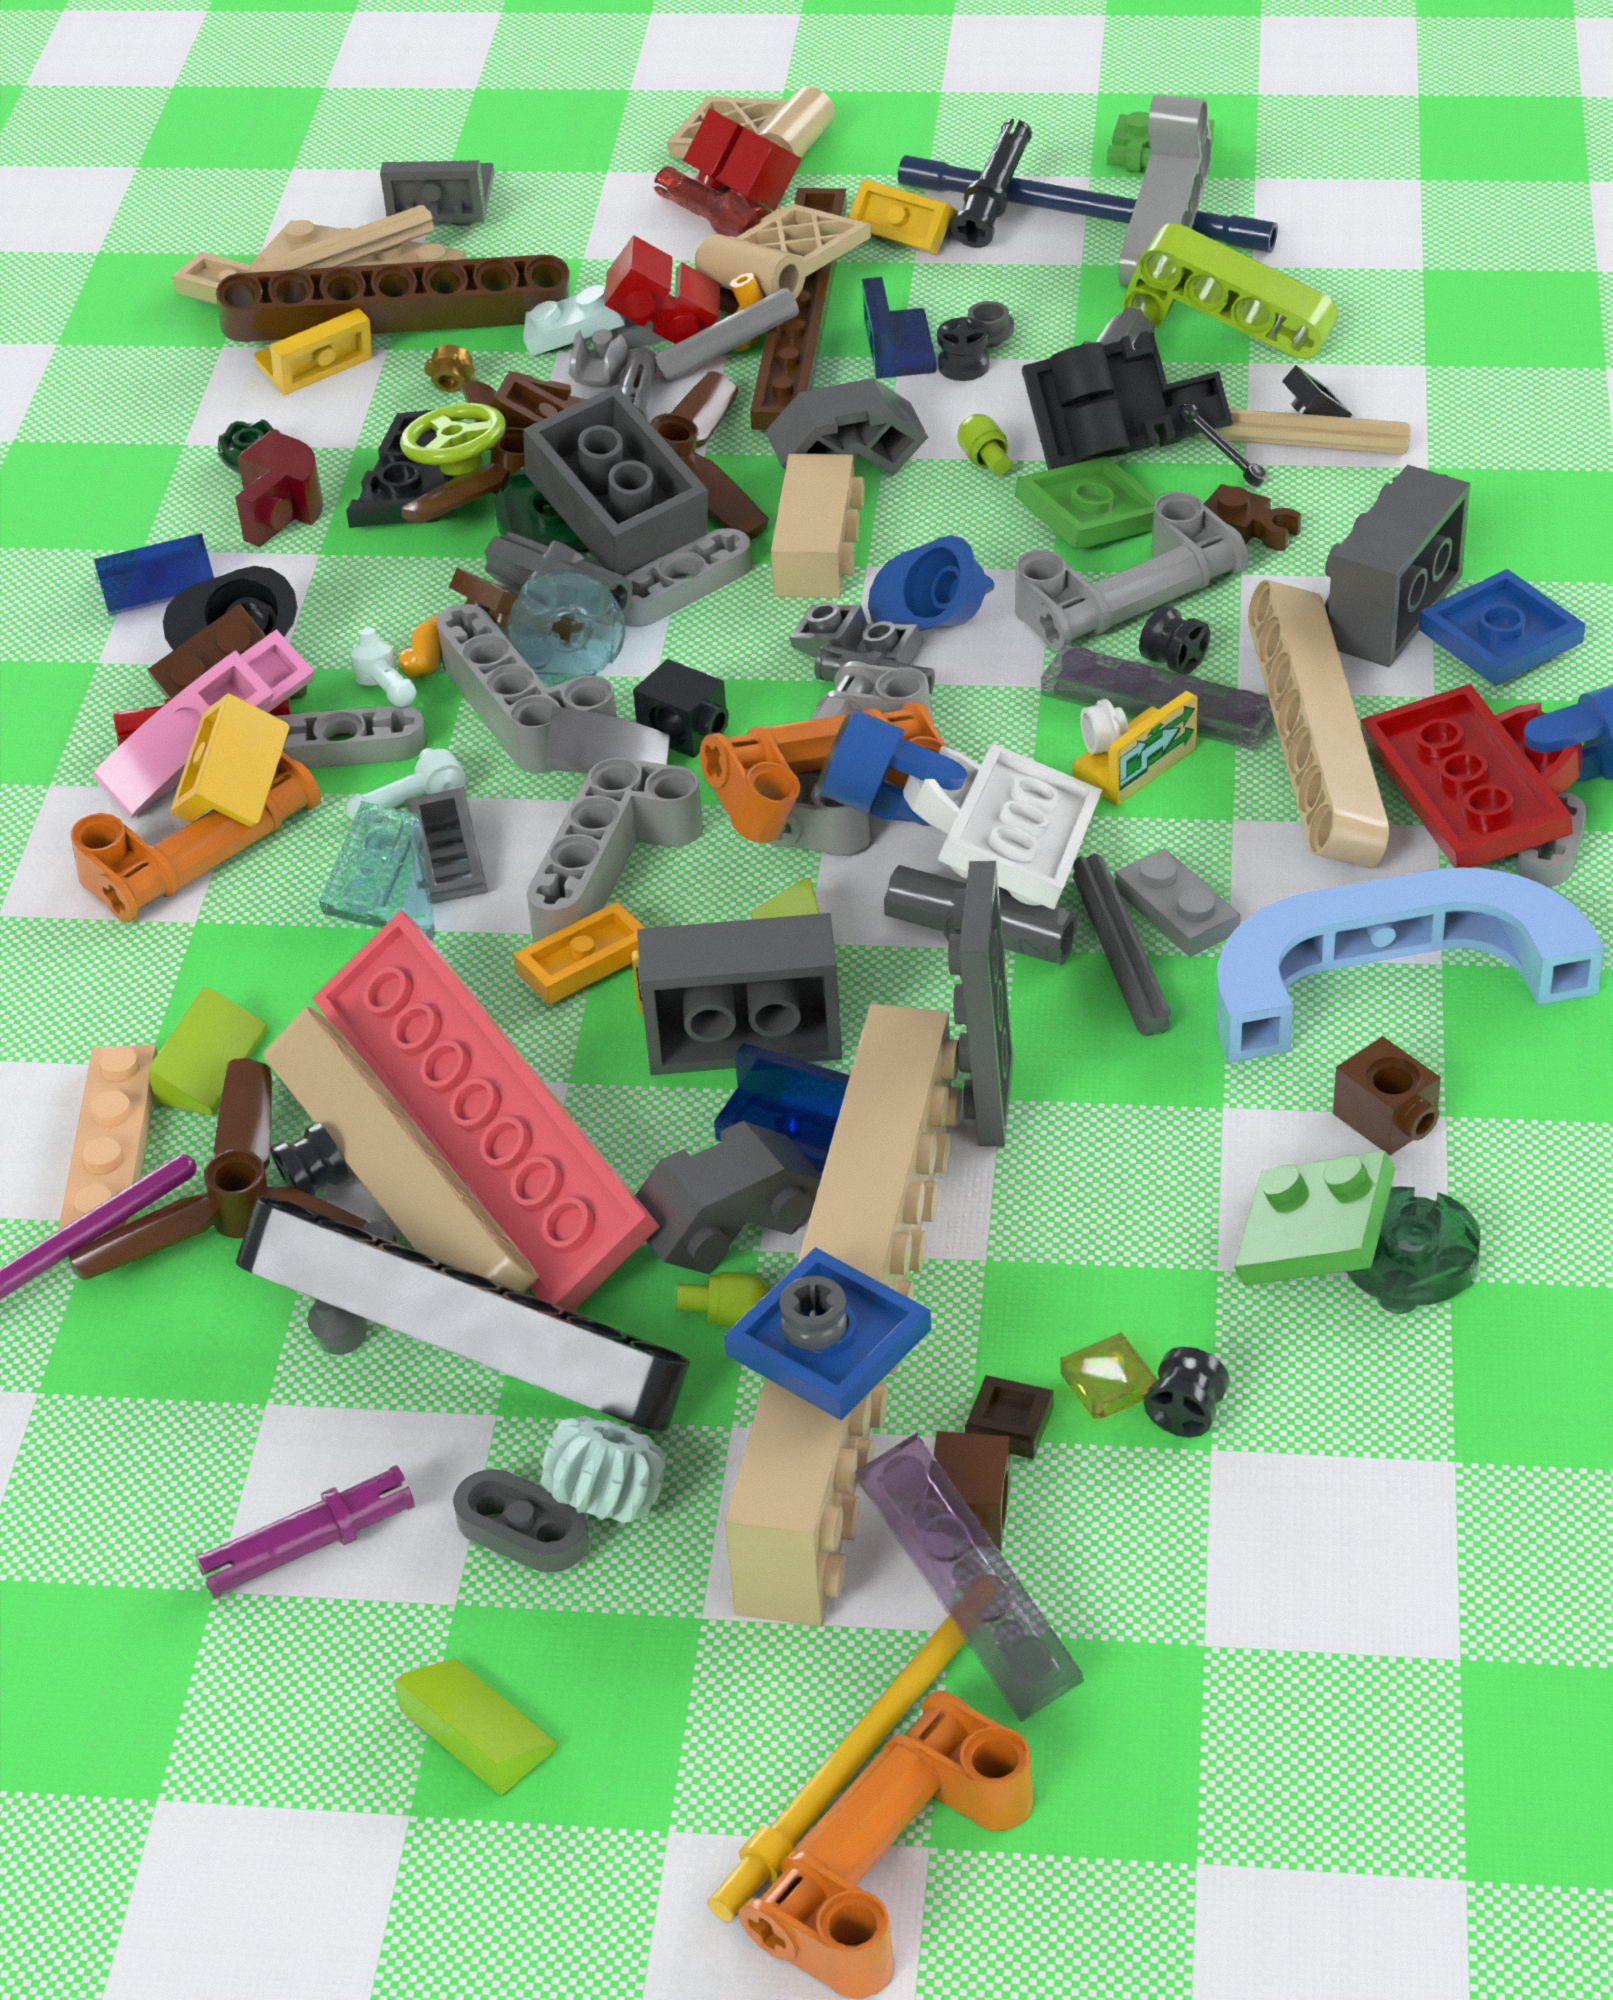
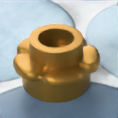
(450, 367)

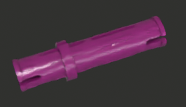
(305, 1531)

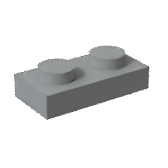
(1177, 902)

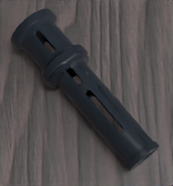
(987, 197)

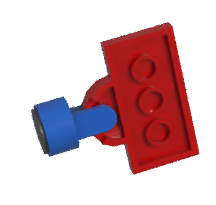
(1491, 779)

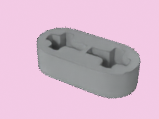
(1565, 849)

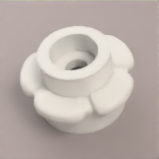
(1102, 726)

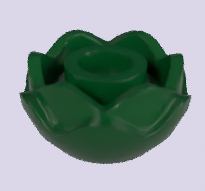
(238, 438)

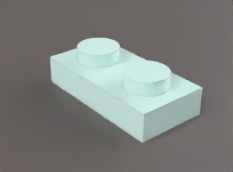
(556, 323)

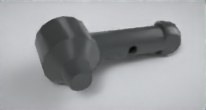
(336, 1328)

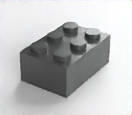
(615, 481)
(1396, 563)
(736, 985)

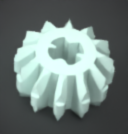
(603, 1469)

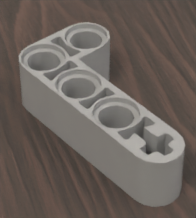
(1173, 175)
(505, 687)
(613, 810)

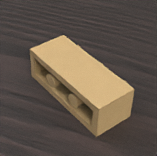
(816, 525)

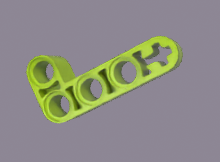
(1230, 289)

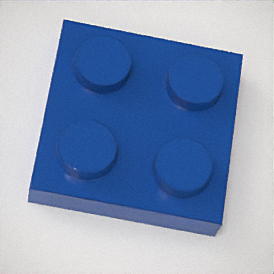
(1501, 627)
(878, 1336)

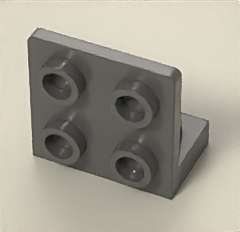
(448, 189)

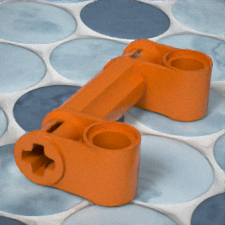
(758, 769)
(131, 873)
(815, 1900)

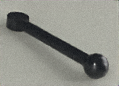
(1252, 472)

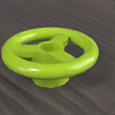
(457, 444)

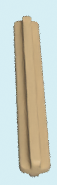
(354, 243)
(1317, 431)

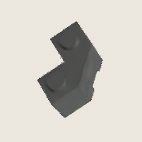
(848, 420)
(713, 1194)

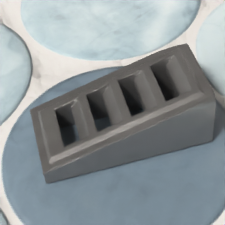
(444, 810)

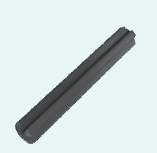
(1121, 945)

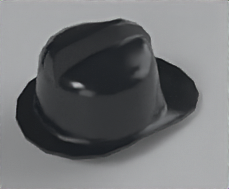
(258, 589)

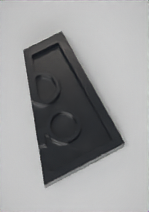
(396, 479)

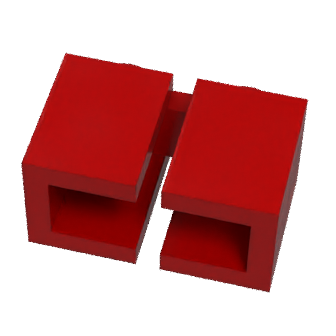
(742, 160)
(640, 290)

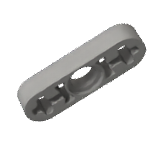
(711, 559)
(395, 733)

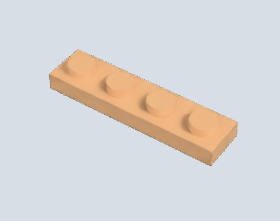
(110, 1129)

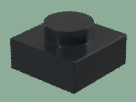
(1313, 396)

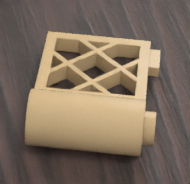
(788, 123)
(775, 248)

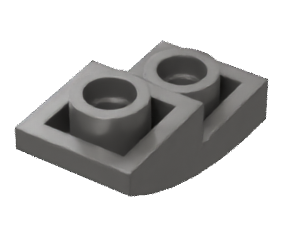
(847, 628)
(584, 738)

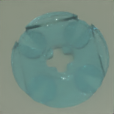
(543, 603)

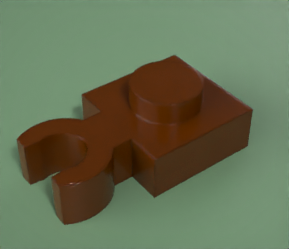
(1253, 517)

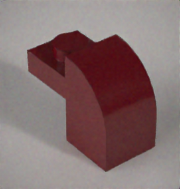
(278, 487)

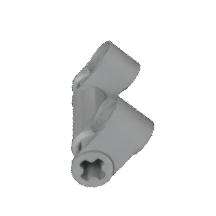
(1188, 552)
(823, 822)

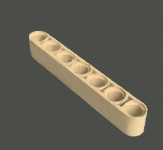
(1317, 725)
(392, 1152)

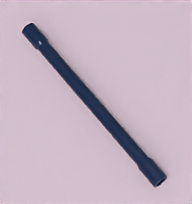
(940, 176)

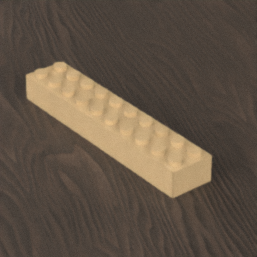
(875, 1191)

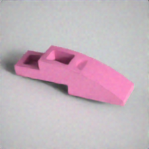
(157, 752)

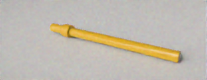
(770, 1845)

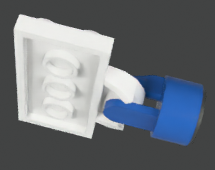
(997, 811)

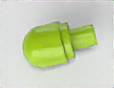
(984, 443)
(724, 1298)

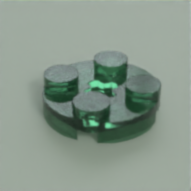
(1424, 1276)

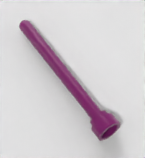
(95, 1223)

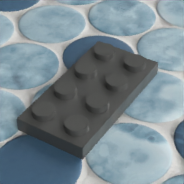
(982, 1002)

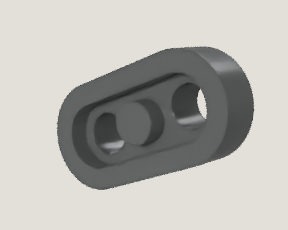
(526, 1523)

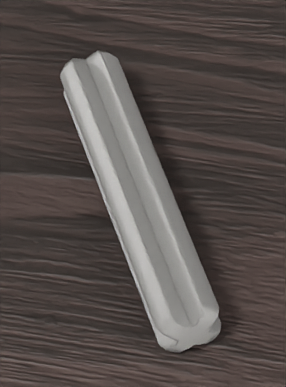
(727, 334)

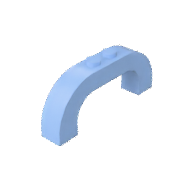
(1393, 919)

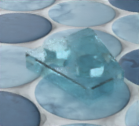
(381, 871)

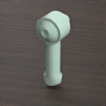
(375, 665)
(434, 773)

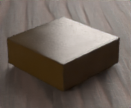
(1012, 1411)

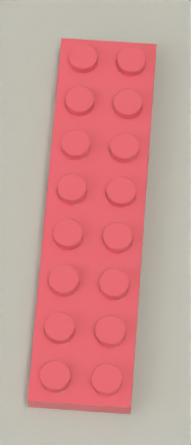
(486, 1111)

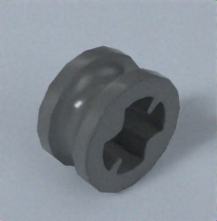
(813, 1294)

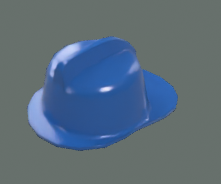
(930, 586)

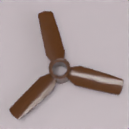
(690, 428)
(505, 460)
(230, 1178)

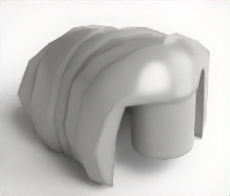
(600, 364)

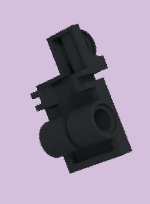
(1113, 400)

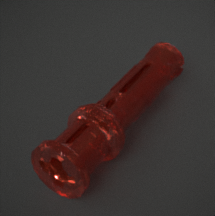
(727, 213)

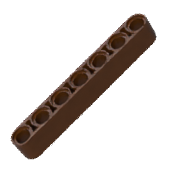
(390, 295)

